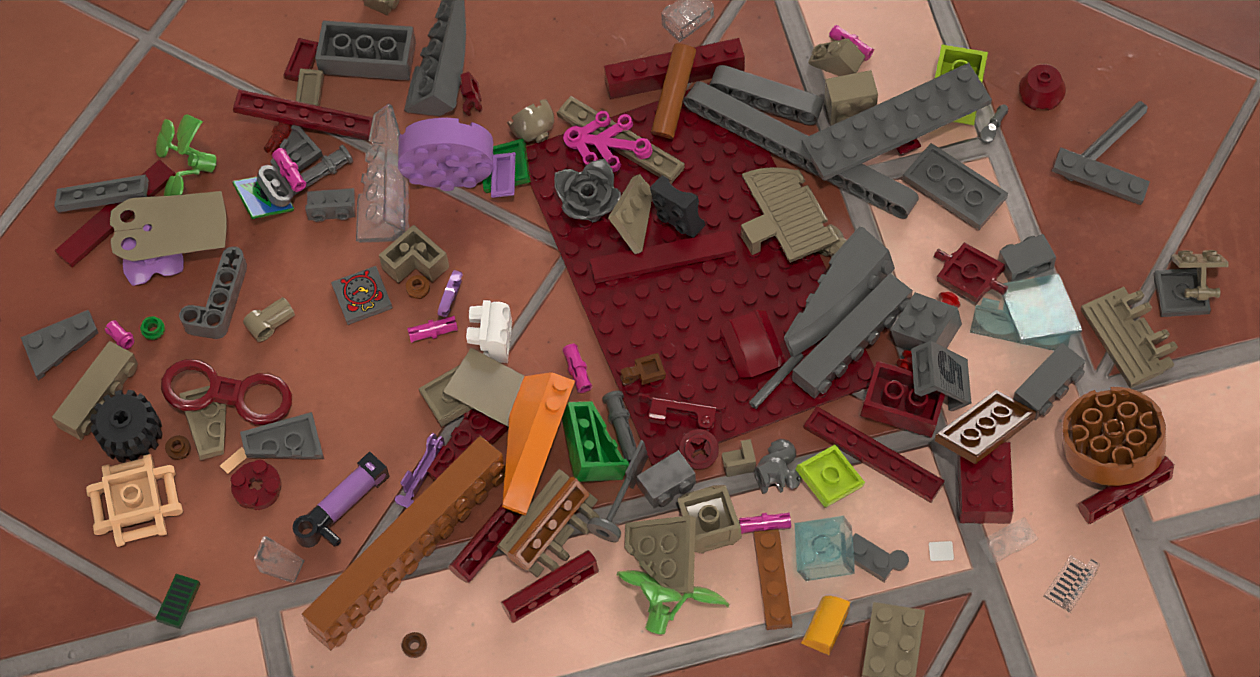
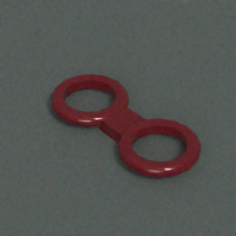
(226, 391)

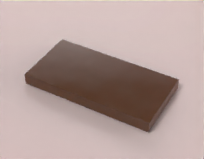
(985, 426)

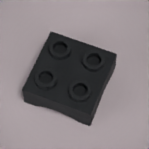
(676, 207)

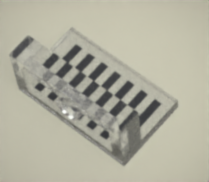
(1071, 583)

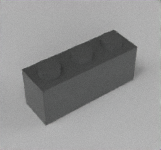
(1050, 380)

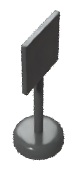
(604, 527)

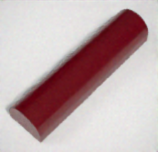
(1116, 496)
(483, 544)
(550, 586)

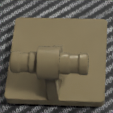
(1208, 258)

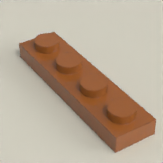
(772, 579)

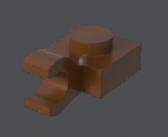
(646, 369)

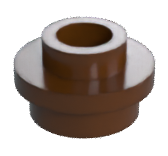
(181, 452)
(410, 638)

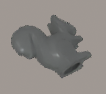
(774, 469)

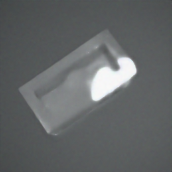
(686, 17)

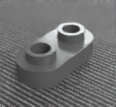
(276, 188)

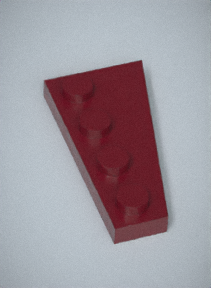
(471, 427)

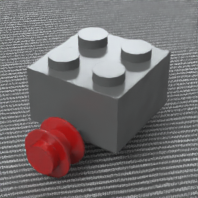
(926, 321)

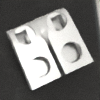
(494, 330)

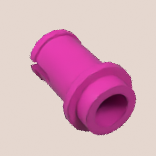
(123, 338)

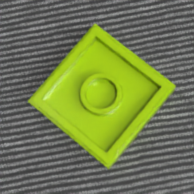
(830, 476)

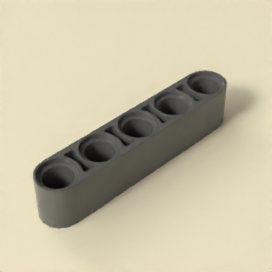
(768, 95)

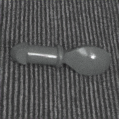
(988, 132)

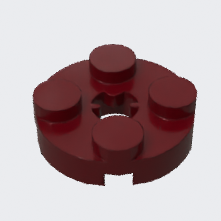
(252, 472)

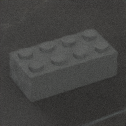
(366, 50)

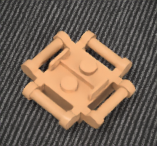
(133, 499)

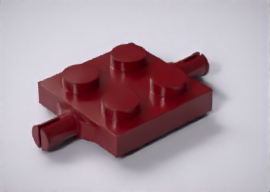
(970, 272)

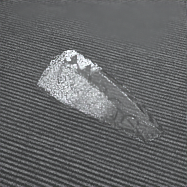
(385, 196)

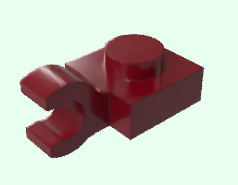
(470, 89)

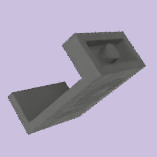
(942, 371)

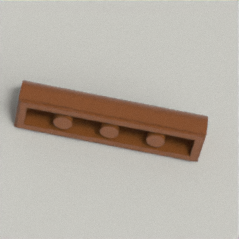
(673, 91)
(548, 524)

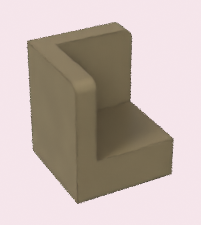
(756, 231)
(739, 461)

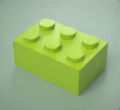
(955, 57)

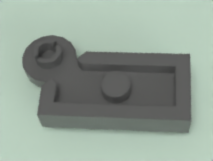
(876, 560)

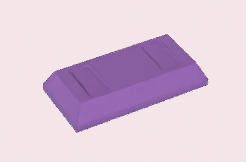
(503, 175)

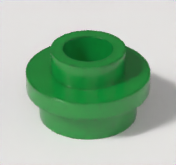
(149, 323)

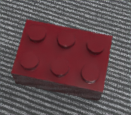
(894, 401)
(986, 488)

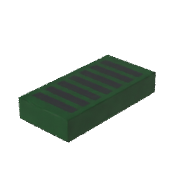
(178, 601)

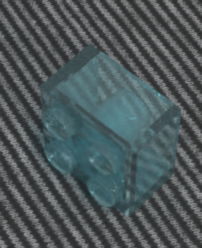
(824, 548)

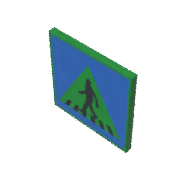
(256, 200)

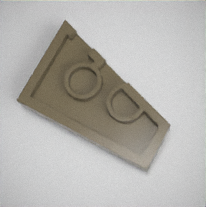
(632, 213)
(206, 425)

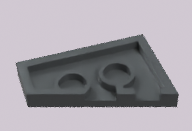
(53, 343)
(284, 439)

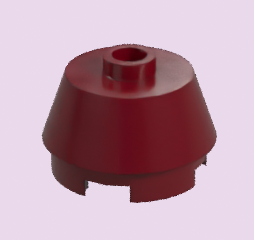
(1042, 87)

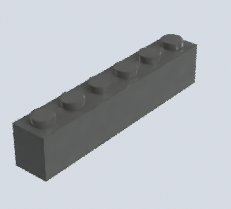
(852, 336)

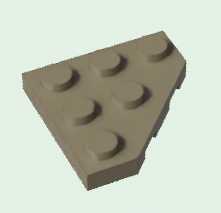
(665, 550)

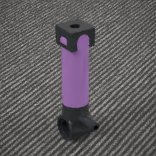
(369, 473)

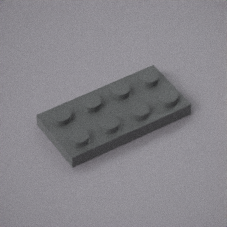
(955, 186)

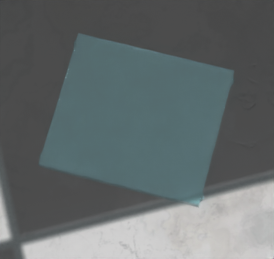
(1040, 308)

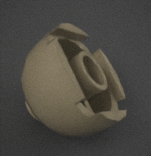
(533, 122)

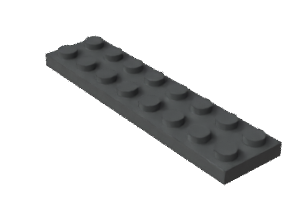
(896, 121)

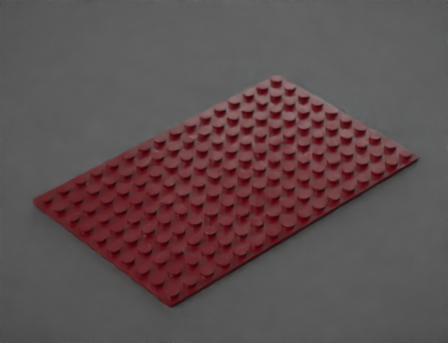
(685, 305)

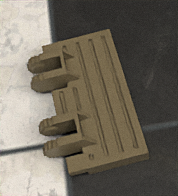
(1126, 340)
(535, 509)

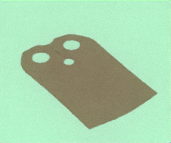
(177, 224)

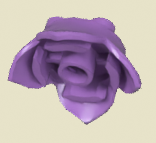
(141, 271)

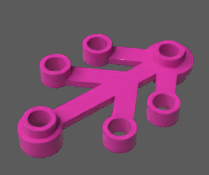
(605, 140)

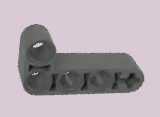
(219, 292)

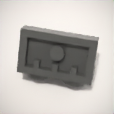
(330, 204)

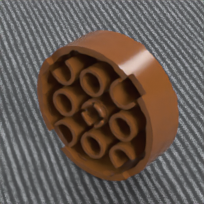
(1114, 436)

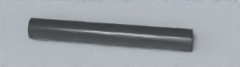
(775, 380)

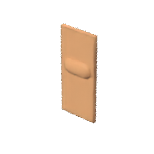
(233, 461)

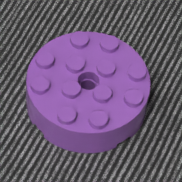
(445, 153)

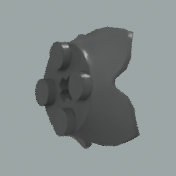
(576, 186)

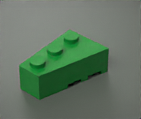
(589, 445)

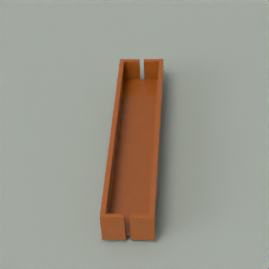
(405, 544)

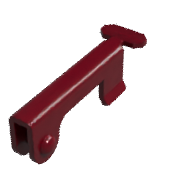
(659, 409)

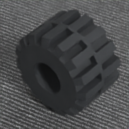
(126, 426)

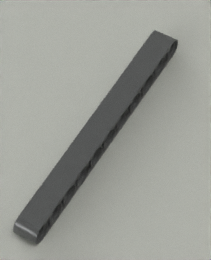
(787, 143)

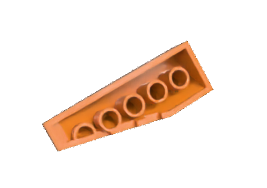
(531, 435)

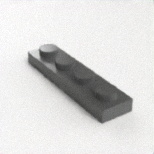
(1100, 176)
(101, 193)

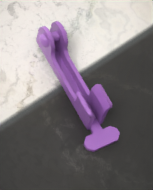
(412, 482)

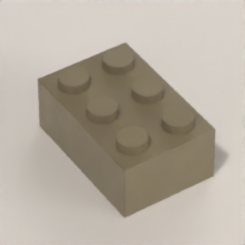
(893, 641)

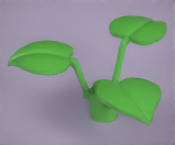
(197, 160)
(656, 594)

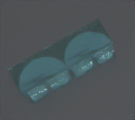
(998, 324)

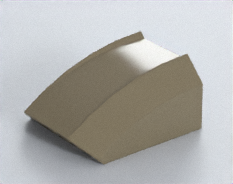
(714, 515)

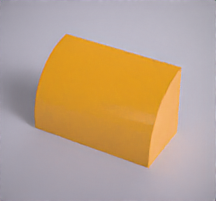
(826, 624)

